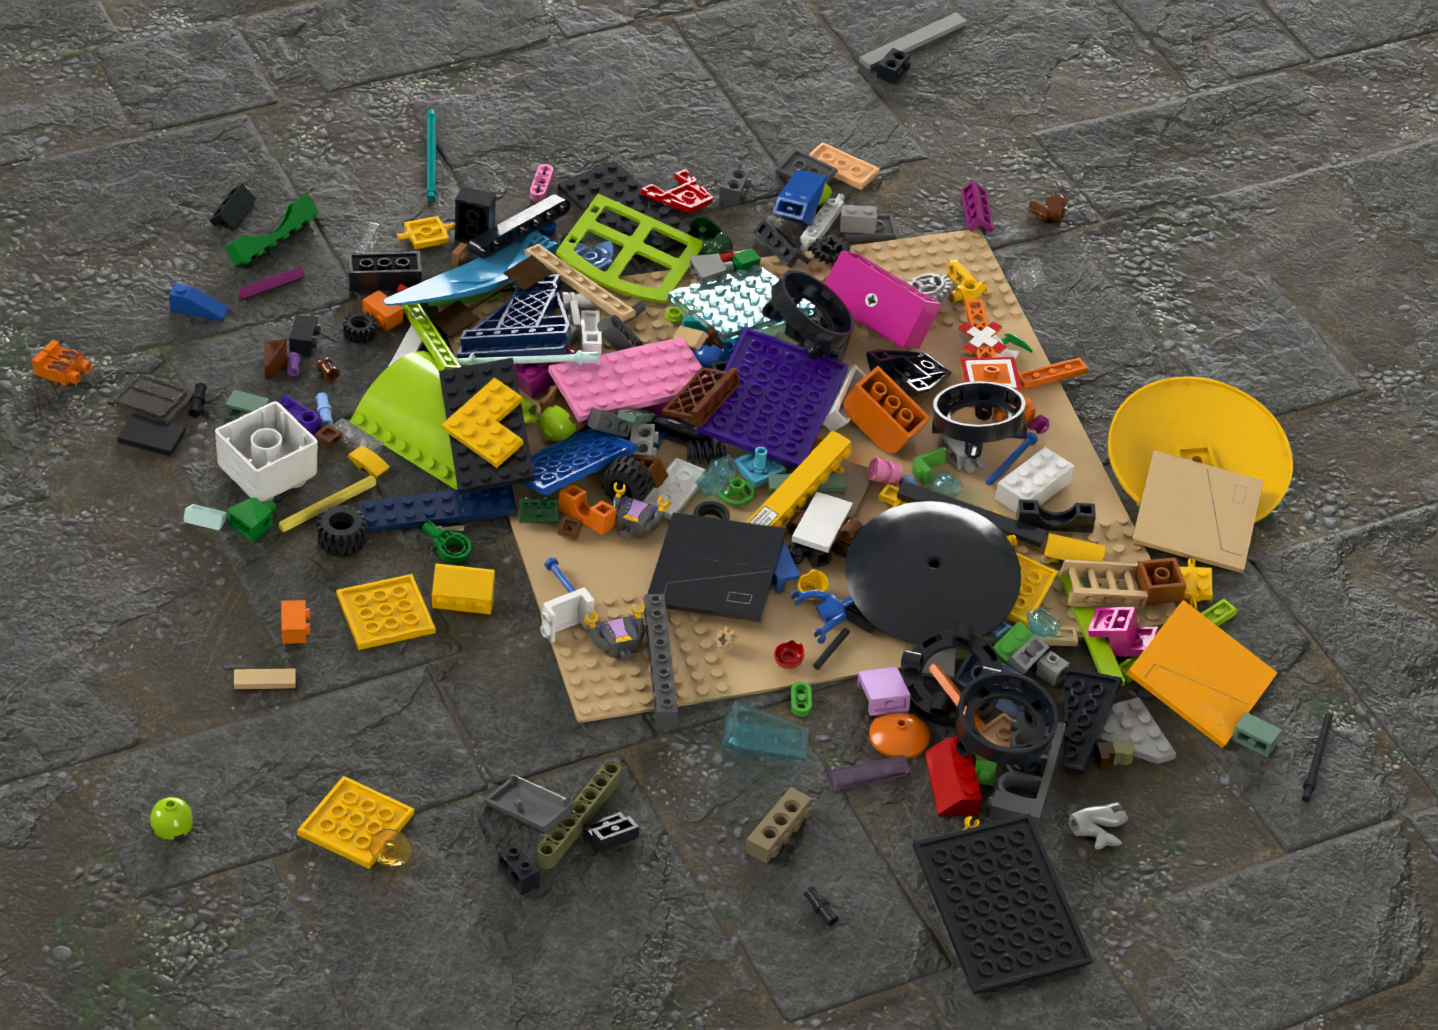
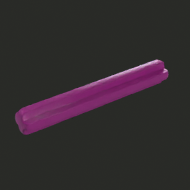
(272, 282)

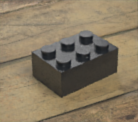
(473, 213)

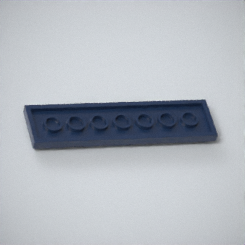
(439, 507)

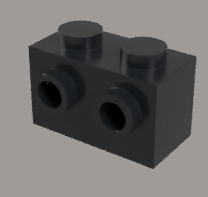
(304, 334)

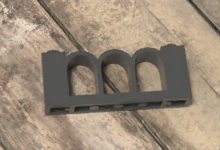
(1008, 805)

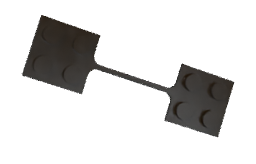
(459, 317)

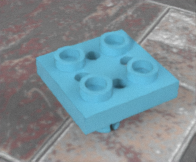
(759, 465)

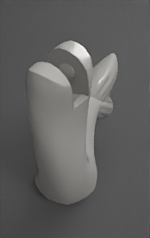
(1085, 820)

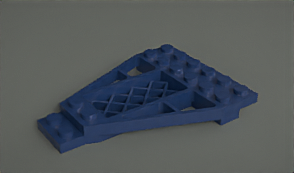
(522, 326)

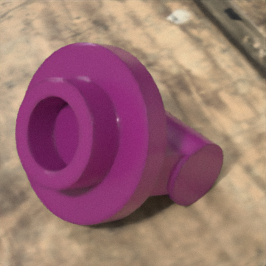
(1039, 424)

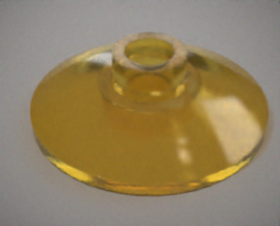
(395, 842)

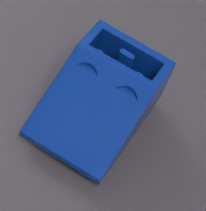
(800, 197)

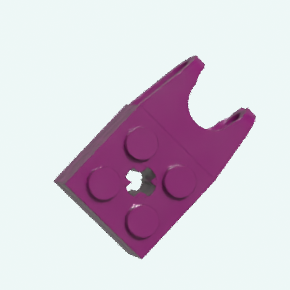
(534, 377)

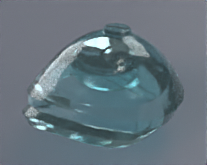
(946, 484)
(1042, 623)

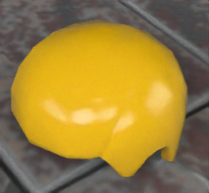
(813, 581)

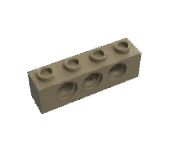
(778, 825)

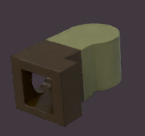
(1114, 753)

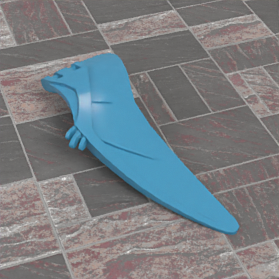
(475, 277)

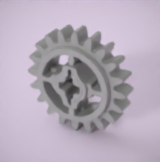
(933, 285)

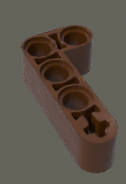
(843, 539)

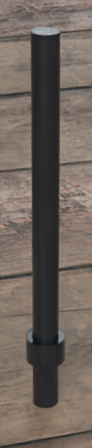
(1310, 783)

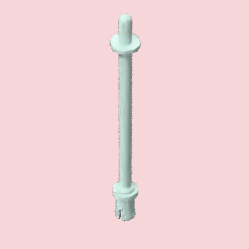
(579, 357)

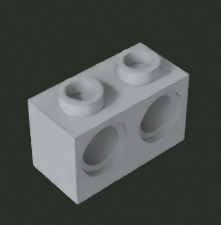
(645, 437)
(1028, 654)

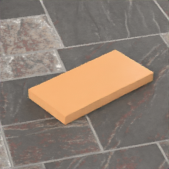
(850, 169)

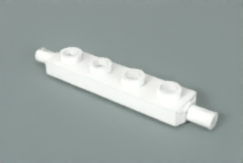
(822, 221)

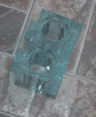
(717, 475)

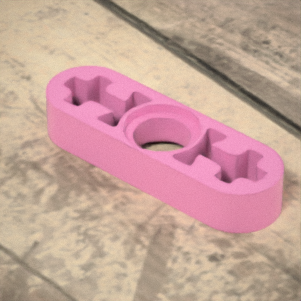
(539, 177)

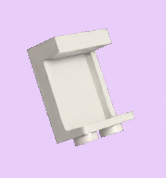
(566, 612)

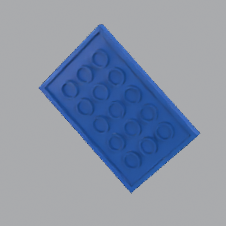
(576, 458)

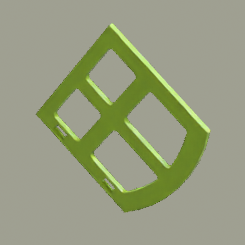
(631, 246)

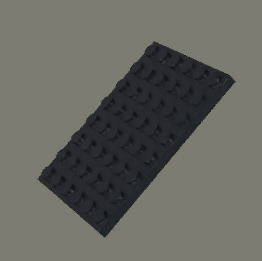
(1002, 904)

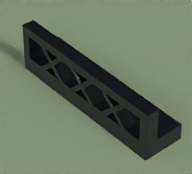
(779, 244)

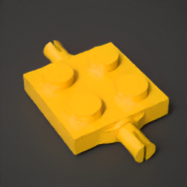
(426, 232)
(1198, 583)

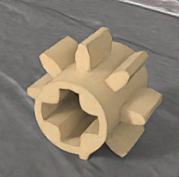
(721, 638)

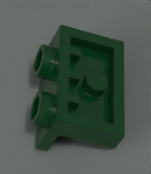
(538, 510)

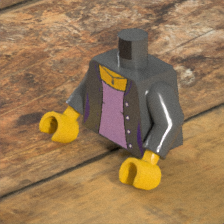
(636, 516)
(618, 635)

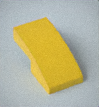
(370, 461)

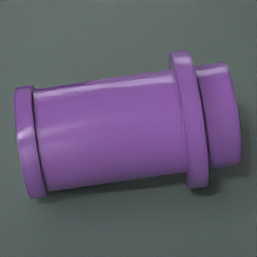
(293, 361)

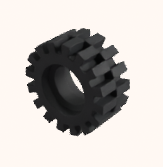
(359, 320)

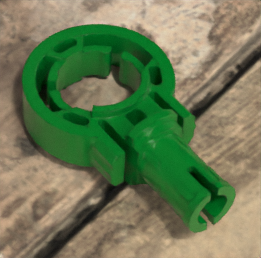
(445, 538)

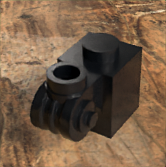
(814, 556)

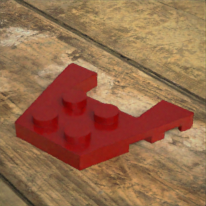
(686, 197)

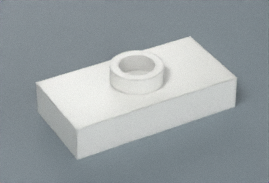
(574, 317)

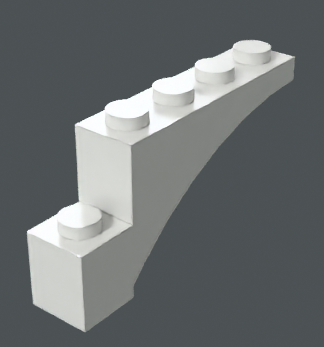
(590, 336)

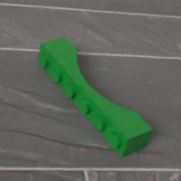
(296, 213)

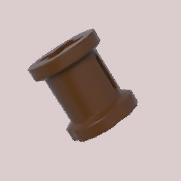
(326, 367)

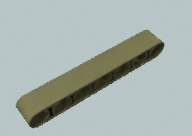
(584, 809)

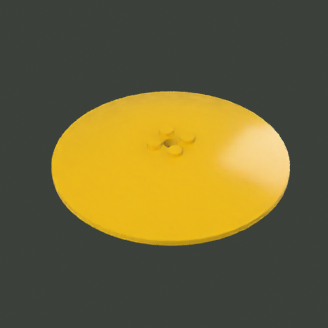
(1200, 423)

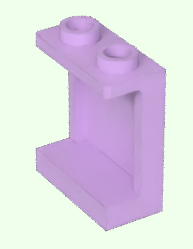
(884, 690)

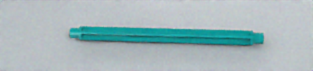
(431, 155)

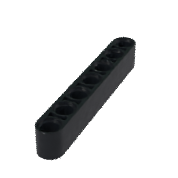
(519, 226)

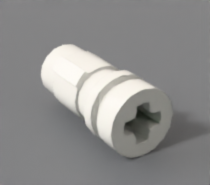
(583, 302)

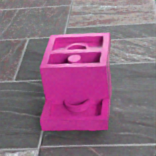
(1122, 629)

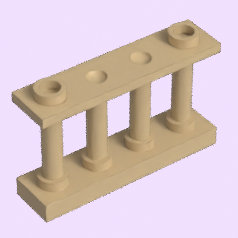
(1098, 597)

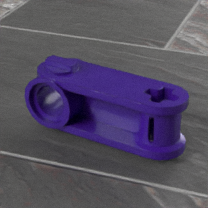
(305, 416)

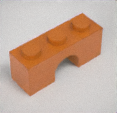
(574, 504)

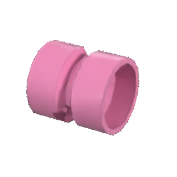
(883, 471)

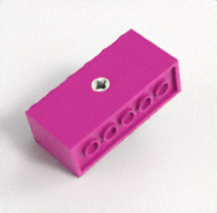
(882, 300)

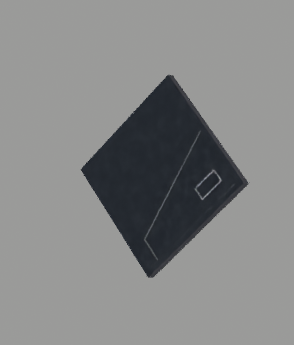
(717, 566)

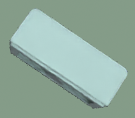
(205, 516)

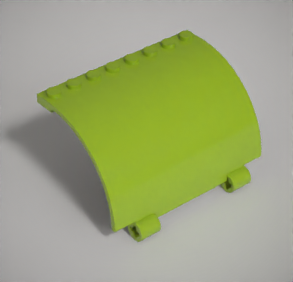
(408, 412)

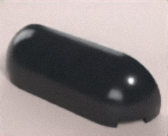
(678, 430)

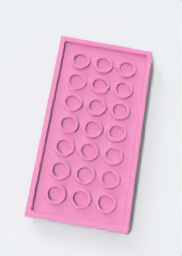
(627, 378)

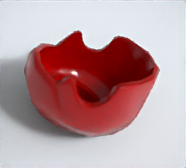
(789, 654)

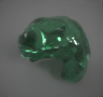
(719, 245)

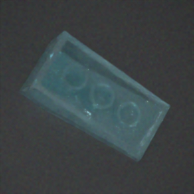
(763, 733)

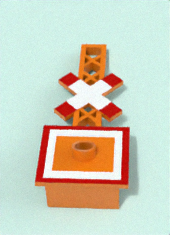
(991, 368)

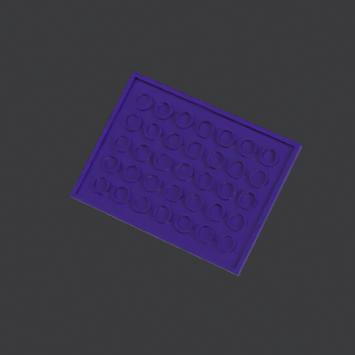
(778, 400)

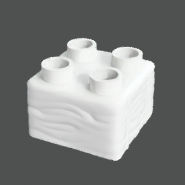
(266, 452)

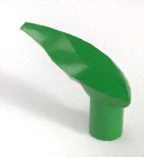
(1016, 341)

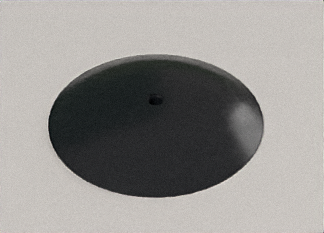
(929, 568)

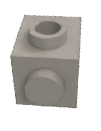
(1051, 668)

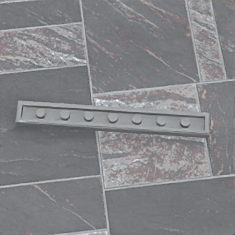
(915, 39)

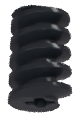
(705, 452)

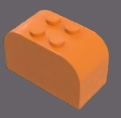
(884, 411)

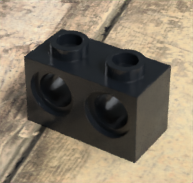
(893, 65)
(518, 869)

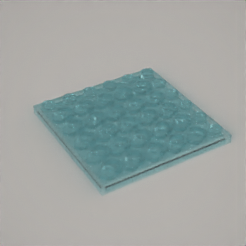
(732, 301)

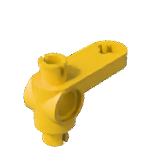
(967, 286)

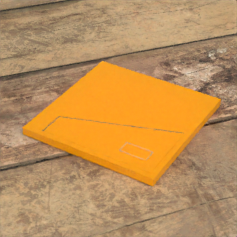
(1202, 673)

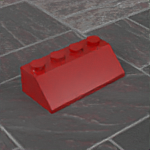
(953, 780)

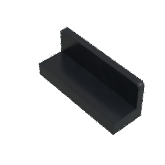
(233, 207)

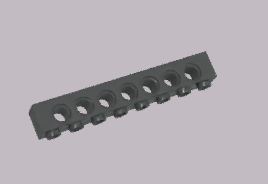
(660, 661)

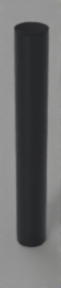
(831, 648)

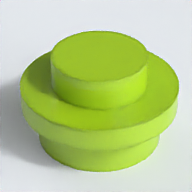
(674, 315)

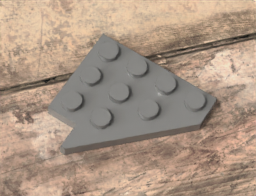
(1133, 723)

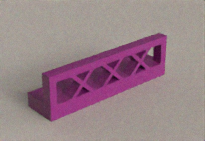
(976, 207)

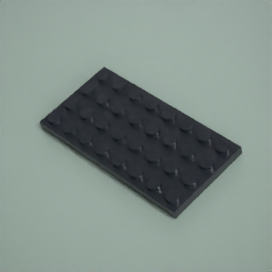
(623, 188)
(472, 470)

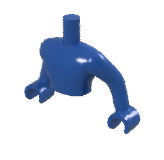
(830, 610)

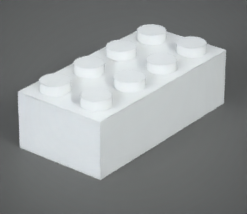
(1035, 479)

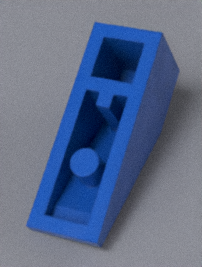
(193, 302)

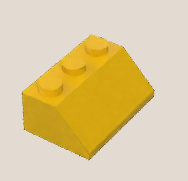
(1067, 548)
(463, 589)

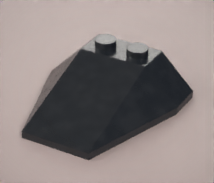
(911, 371)

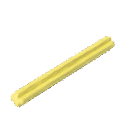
(326, 503)

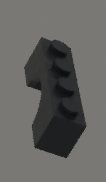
(1076, 519)

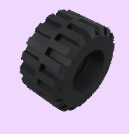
(632, 474)
(341, 530)

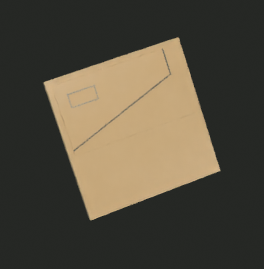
(1197, 511)

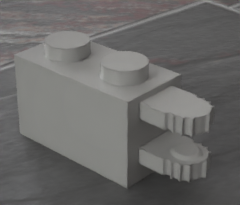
(956, 454)

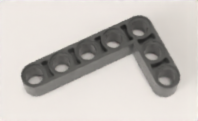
(618, 333)

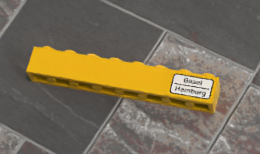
(803, 481)

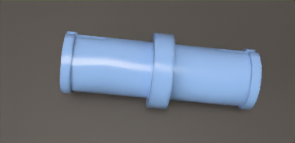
(324, 409)

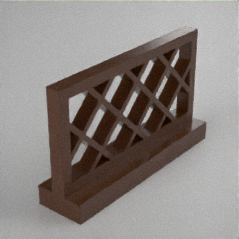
(710, 400)

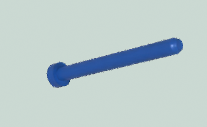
(1031, 439)
(552, 564)

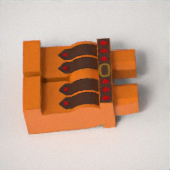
(60, 364)

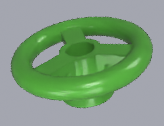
(737, 489)

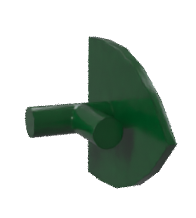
(705, 227)

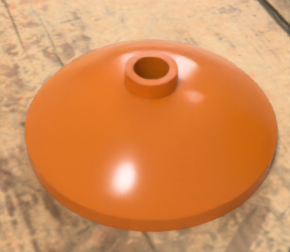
(899, 735)

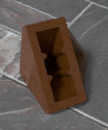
(275, 357)

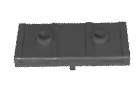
(530, 803)

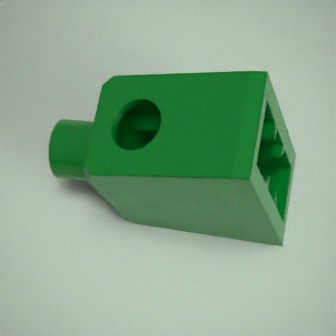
(251, 517)

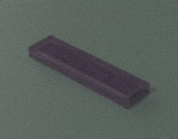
(868, 772)

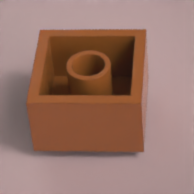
(1161, 580)

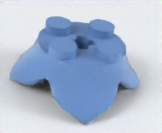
(599, 257)

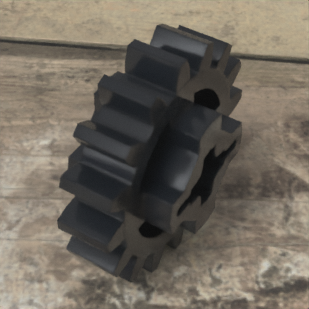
(829, 248)

